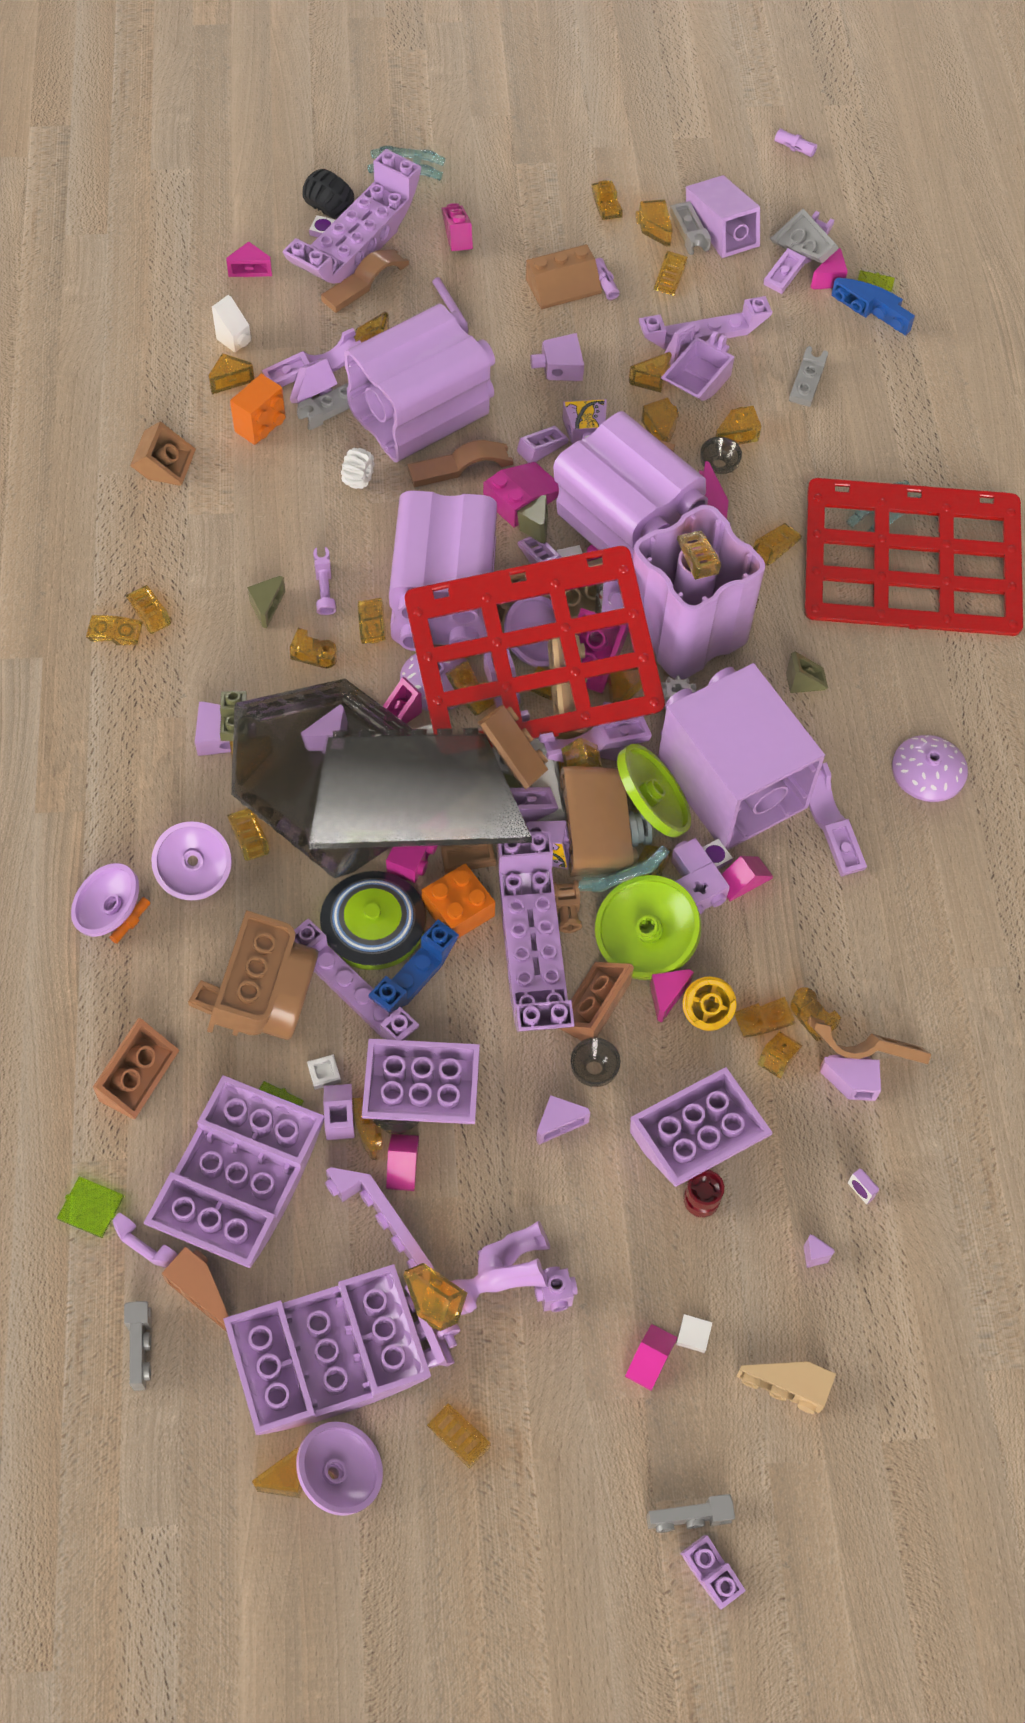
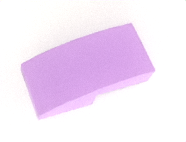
(712, 1572)

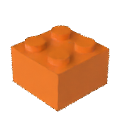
(258, 409)
(459, 900)

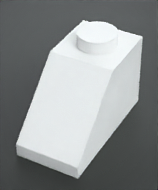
(230, 324)

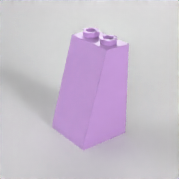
(726, 214)

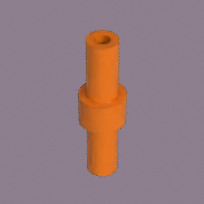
(131, 921)

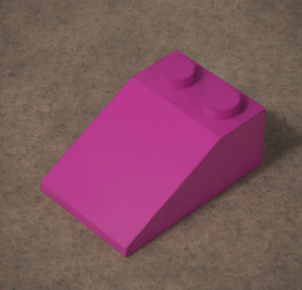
(517, 487)
(601, 645)

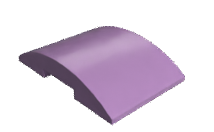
(237, 1172)
(326, 1351)

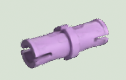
(795, 142)
(606, 279)

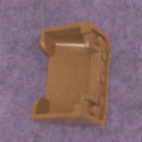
(597, 820)

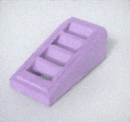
(680, 341)
(532, 453)
(539, 553)

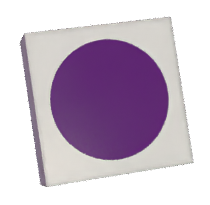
(319, 225)
(718, 853)
(863, 1186)

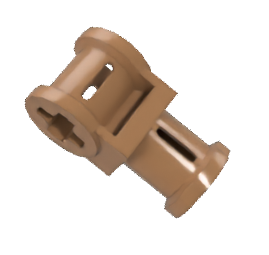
(568, 906)

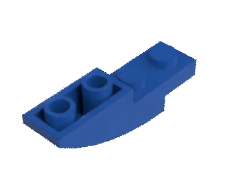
(868, 299)

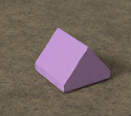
(817, 1252)

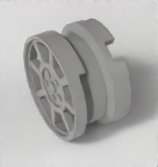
(640, 829)

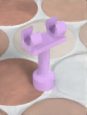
(325, 605)

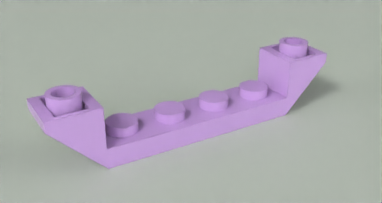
(754, 313)
(352, 988)
(347, 1183)

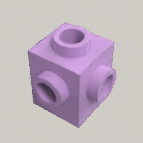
(557, 1299)

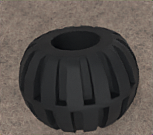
(327, 193)

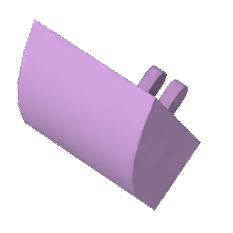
(702, 367)

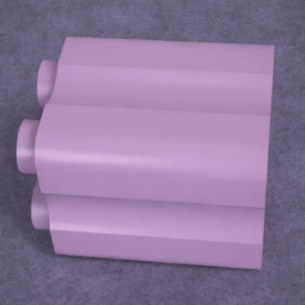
(419, 381)
(624, 484)
(437, 543)
(703, 616)

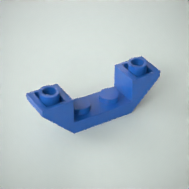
(418, 970)

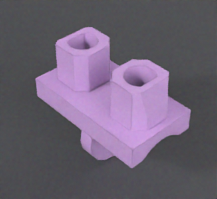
(438, 1352)

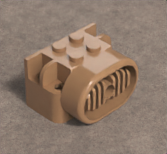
(264, 980)

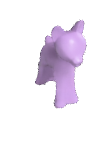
(497, 1268)

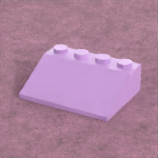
(421, 1081)
(698, 1127)

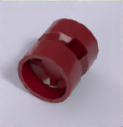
(704, 1194)

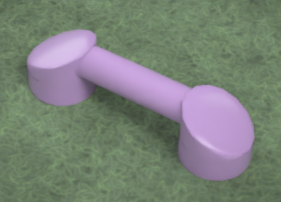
(125, 1227)

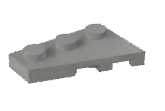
(805, 238)

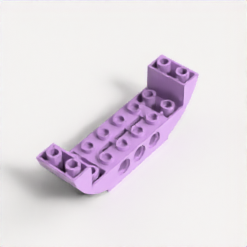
(363, 225)
(532, 935)

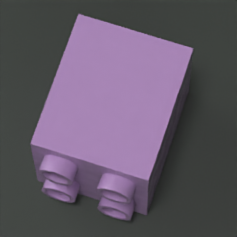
(739, 754)

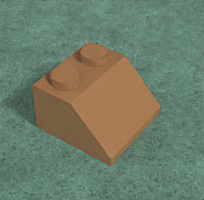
(162, 455)

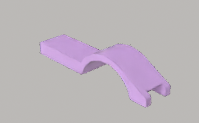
(791, 263)
(287, 370)
(605, 736)
(835, 827)

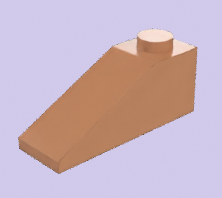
(194, 1281)

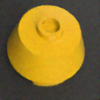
(709, 1003)

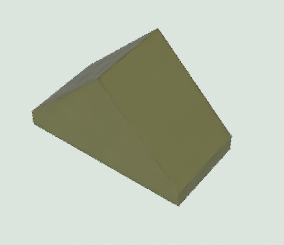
(534, 519)
(266, 598)
(805, 675)

